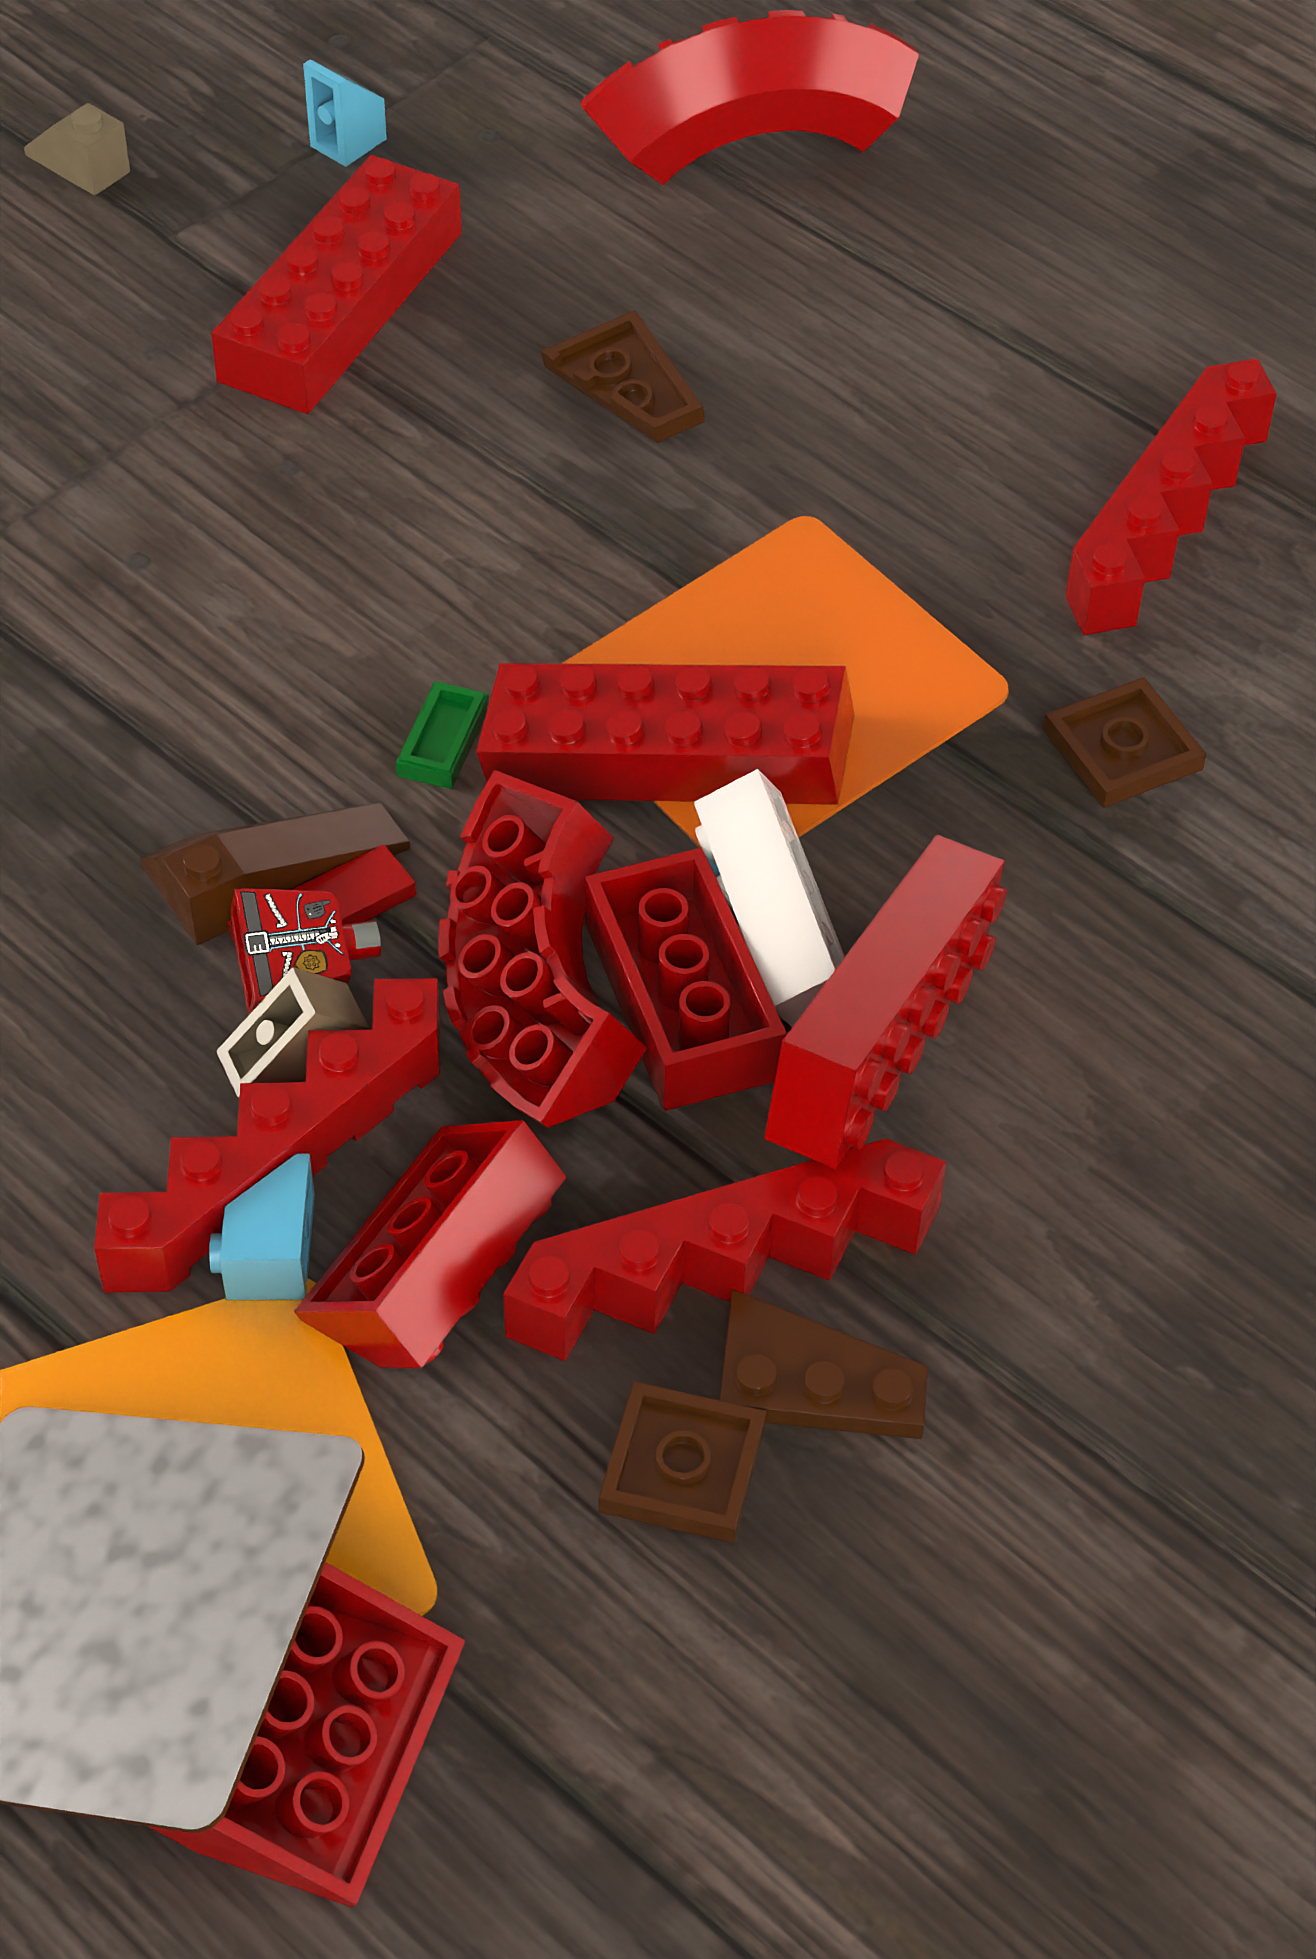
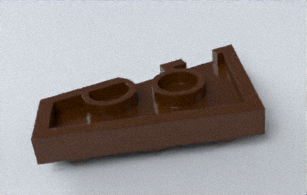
(628, 375)
(818, 1374)

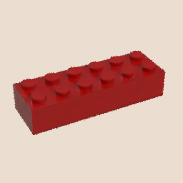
(337, 284)
(669, 729)
(885, 1002)

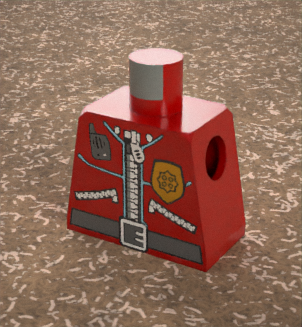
(298, 931)

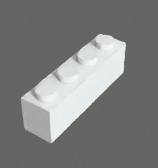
(770, 890)

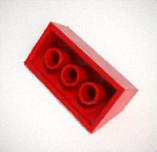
(434, 1243)

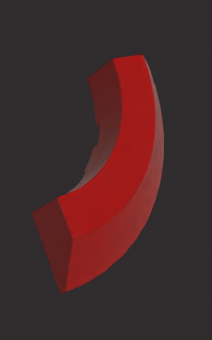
(752, 82)
(519, 954)

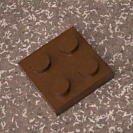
(1124, 742)
(683, 1462)

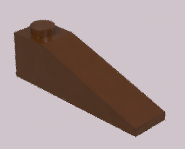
(205, 868)

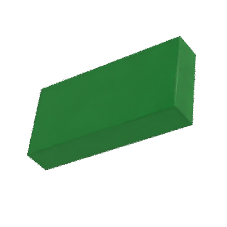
(442, 735)

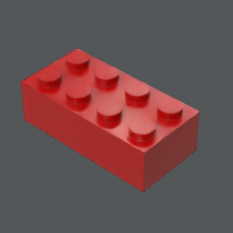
(684, 978)

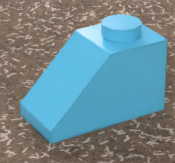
(342, 114)
(268, 1236)

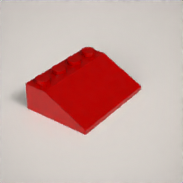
(335, 1742)

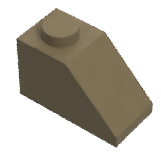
(84, 149)
(274, 1036)

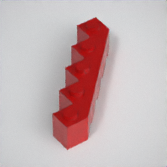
(1167, 494)
(349, 1088)
(720, 1242)

